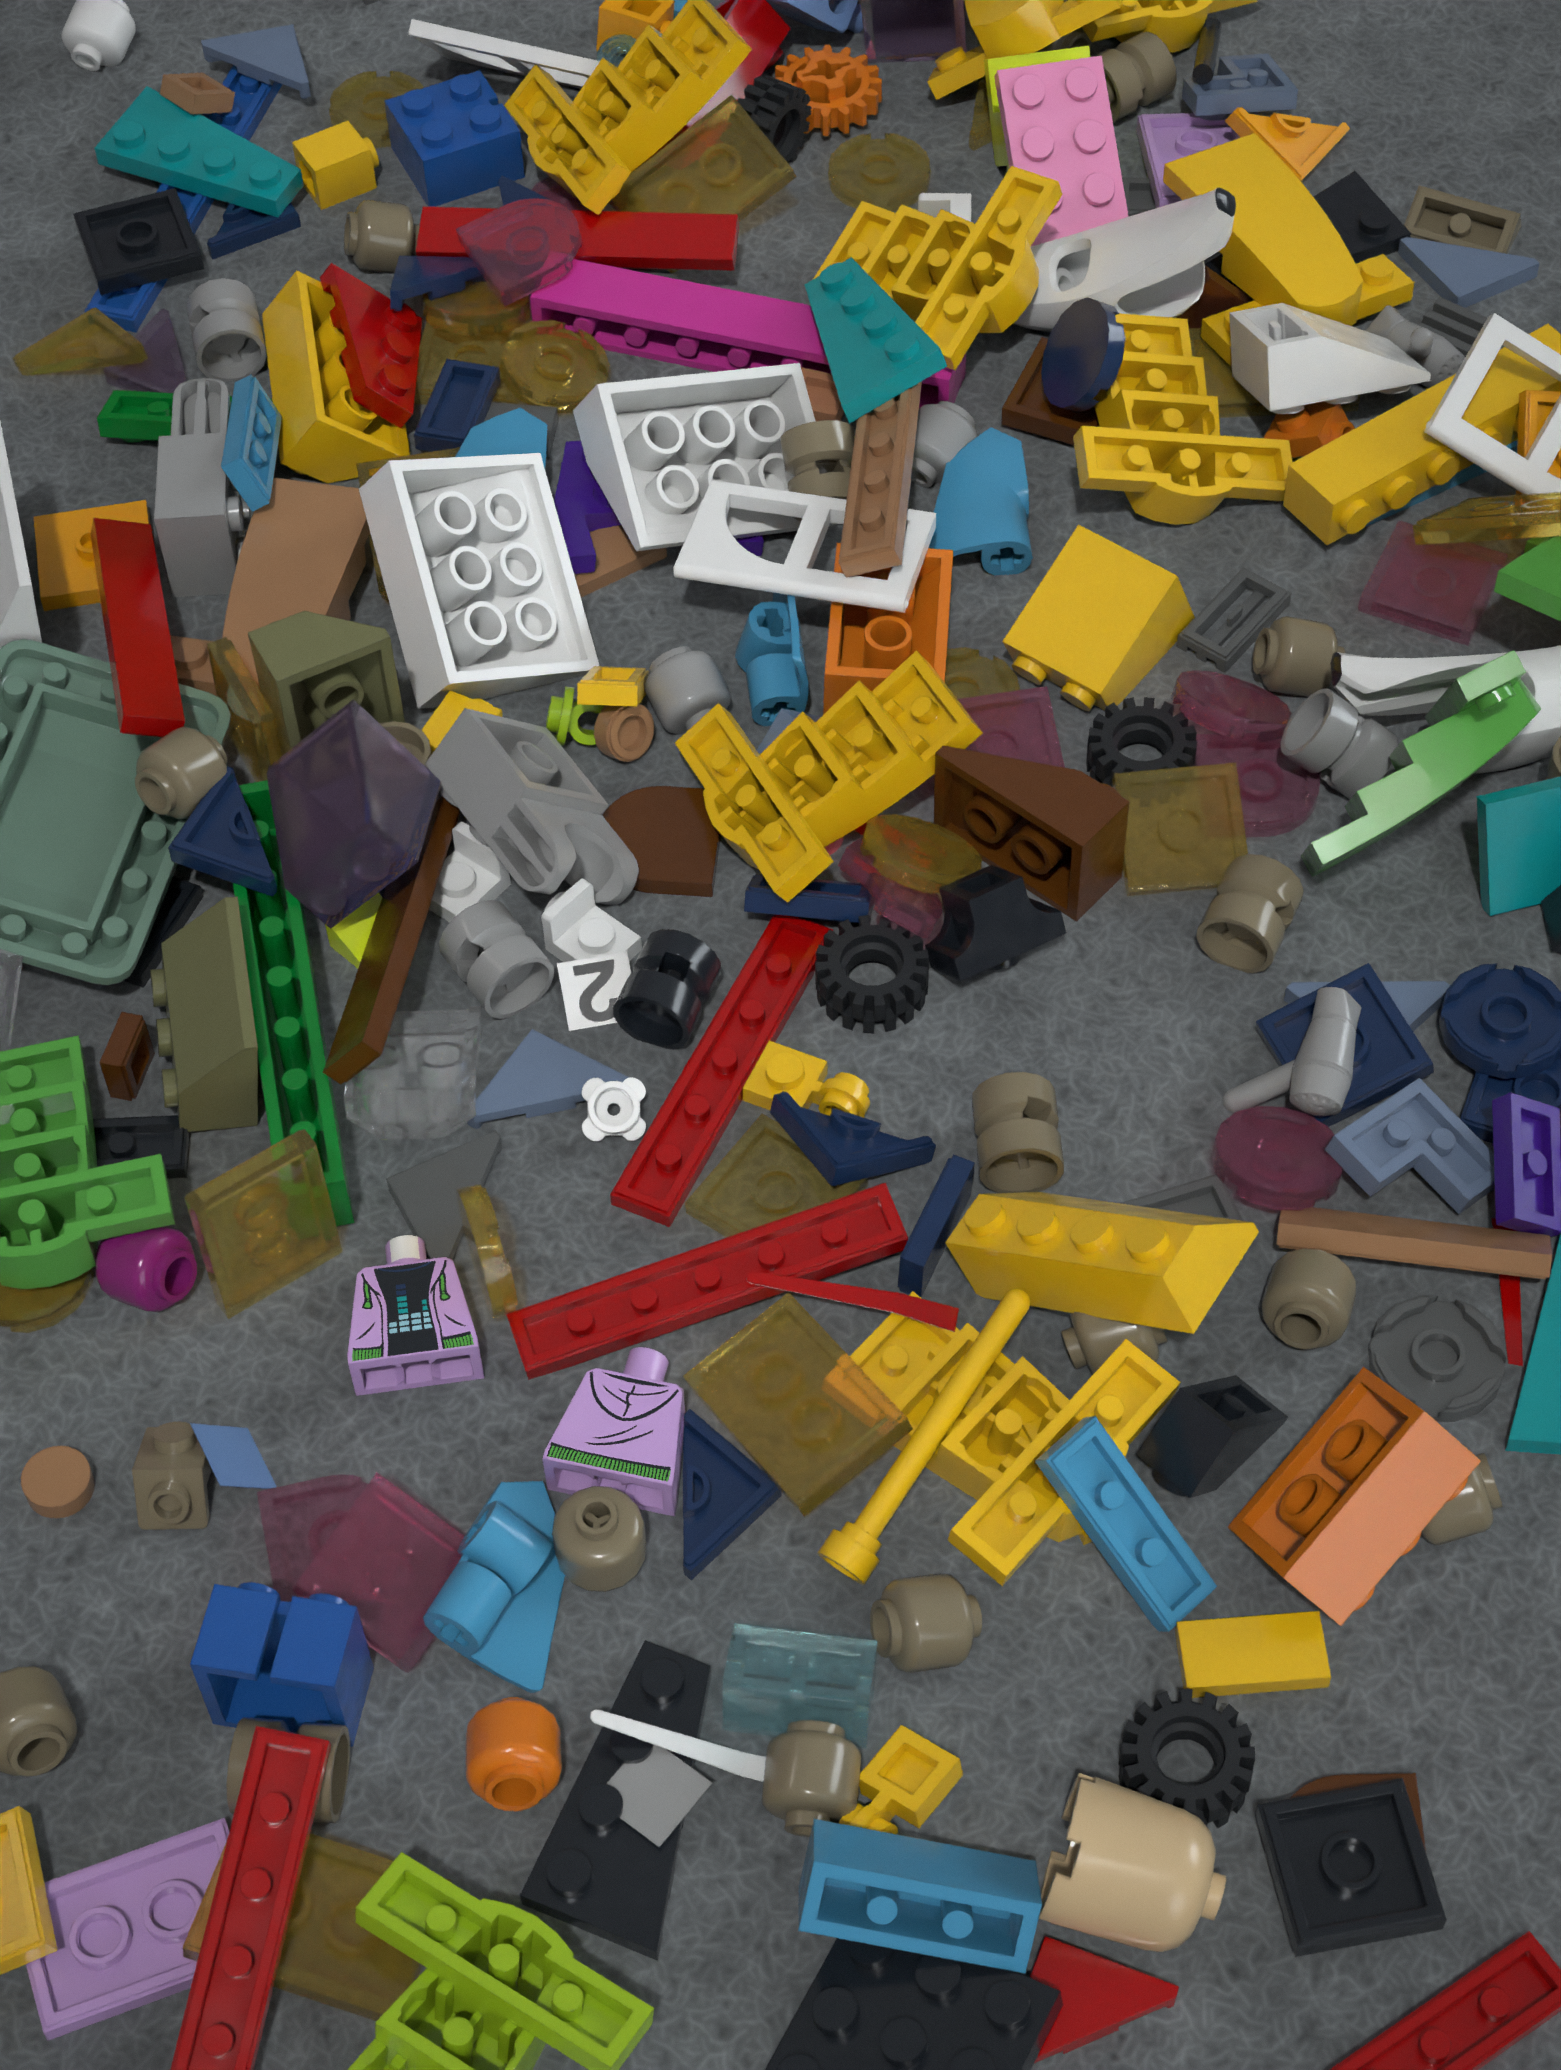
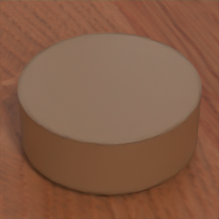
(624, 732)
(57, 1482)

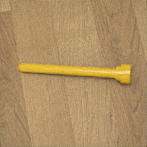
(856, 1544)

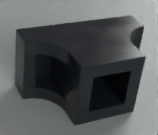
(989, 924)

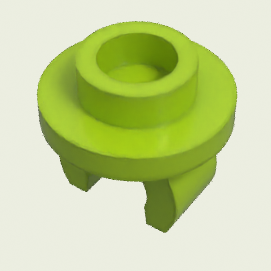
(564, 717)

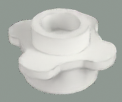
(626, 1096)

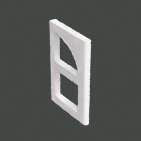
(502, 54)
(1446, 425)
(717, 558)

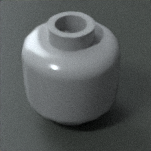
(939, 436)
(685, 688)

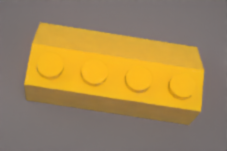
(320, 423)
(1099, 1256)

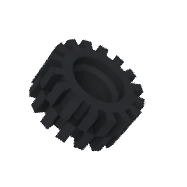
(778, 112)
(1139, 726)
(871, 1002)
(1196, 1722)

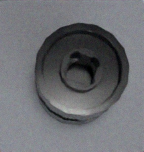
(667, 989)

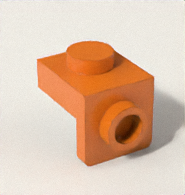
(1310, 428)

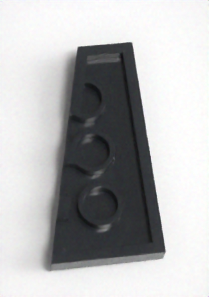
(1359, 218)
(594, 1864)

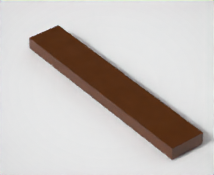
(390, 954)

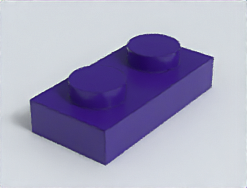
(1527, 1164)

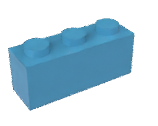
(919, 1896)

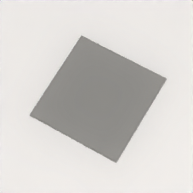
(658, 1793)

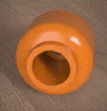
(513, 1753)

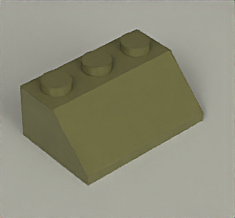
(317, 666)
(208, 1023)

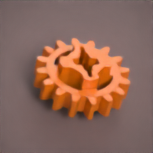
(838, 87)

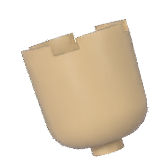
(1131, 1869)

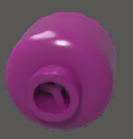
(147, 1268)

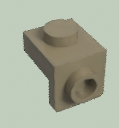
(171, 1479)

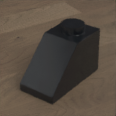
(1208, 1435)

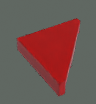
(1094, 1994)

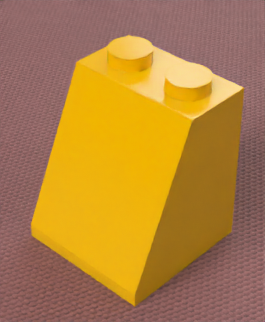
(1097, 621)

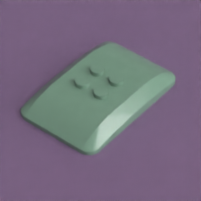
(76, 840)

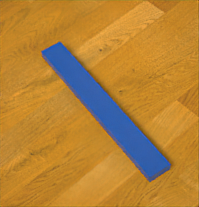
(250, 104)

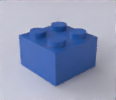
(454, 138)
(282, 1658)

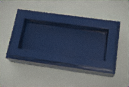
(456, 404)
(817, 900)
(935, 1225)

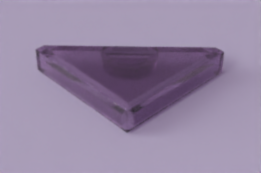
(163, 367)

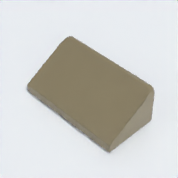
(1461, 221)

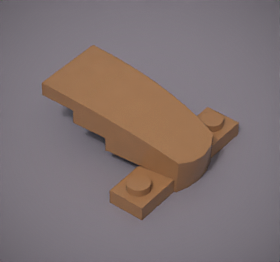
(295, 558)

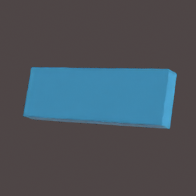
(251, 442)
(1126, 1524)

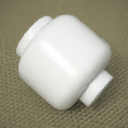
(98, 33)

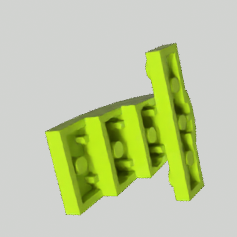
(490, 1986)

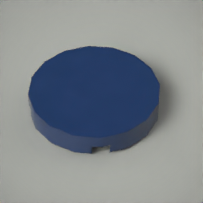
(1082, 355)
(1503, 1021)

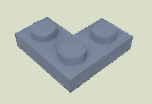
(1241, 82)
(1420, 1134)

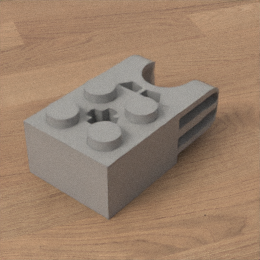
(196, 504)
(532, 806)

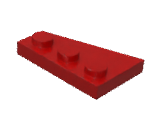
(379, 348)

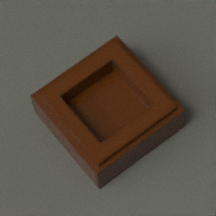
(127, 1057)

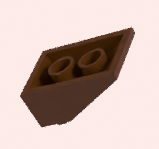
(1035, 822)

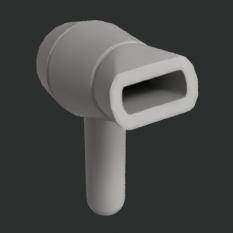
(1420, 343)
(1322, 1067)

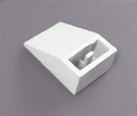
(1305, 359)

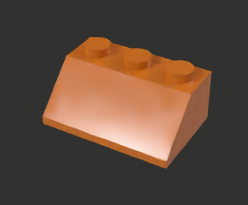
(874, 642)
(1354, 1495)

